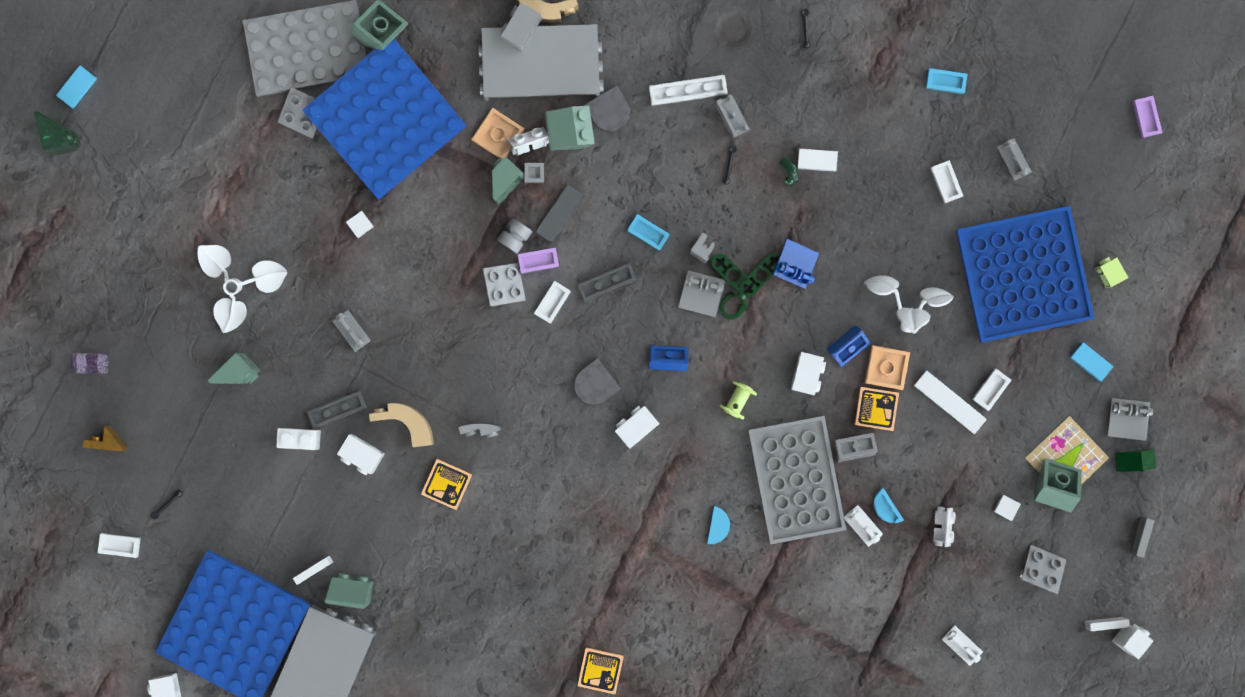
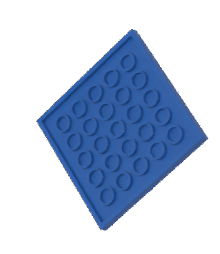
(384, 118)
(1025, 274)
(233, 627)

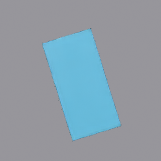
(946, 81)
(76, 87)
(648, 232)
(1091, 361)

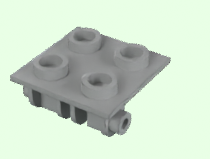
(292, 113)
(503, 284)
(701, 293)
(1129, 419)
(1043, 569)

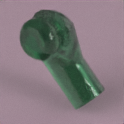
(792, 171)

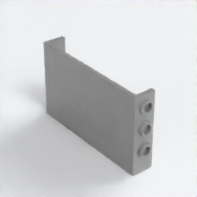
(552, 63)
(324, 656)

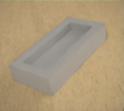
(1142, 537)

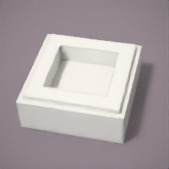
(359, 224)
(1007, 507)

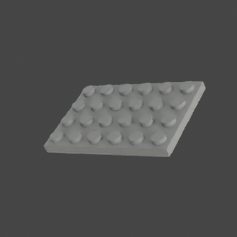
(303, 47)
(797, 480)

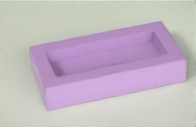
(1147, 117)
(538, 260)

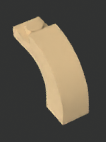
(552, 12)
(417, 424)

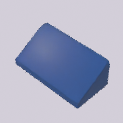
(848, 346)
(668, 358)

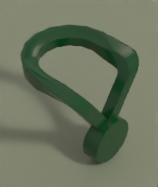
(741, 297)

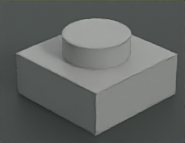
(534, 172)

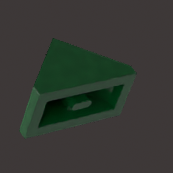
(1135, 460)

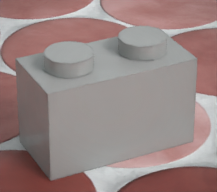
(521, 26)

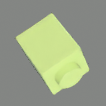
(1111, 272)

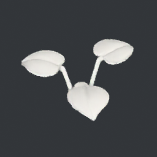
(229, 312)
(910, 318)

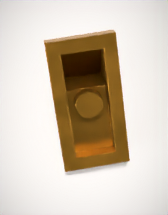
(110, 441)

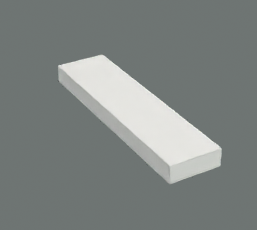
(688, 90)
(950, 402)

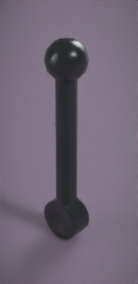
(805, 12)
(732, 150)
(155, 515)

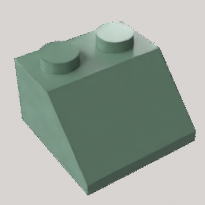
(378, 26)
(569, 128)
(504, 179)
(236, 370)
(1058, 485)
(349, 591)

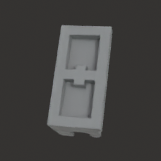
(732, 116)
(701, 252)
(855, 447)

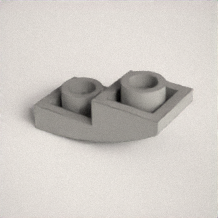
(485, 429)

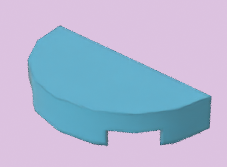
(885, 508)
(719, 526)

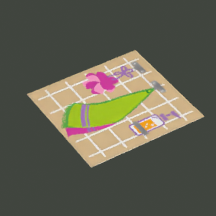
(1071, 447)

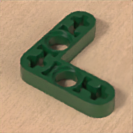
(743, 278)

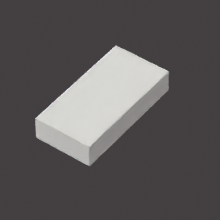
(817, 160)
(946, 182)
(552, 302)
(991, 389)
(119, 545)
(312, 570)
(1106, 624)

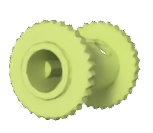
(739, 397)

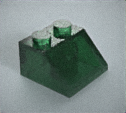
(54, 136)

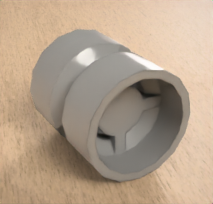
(514, 235)

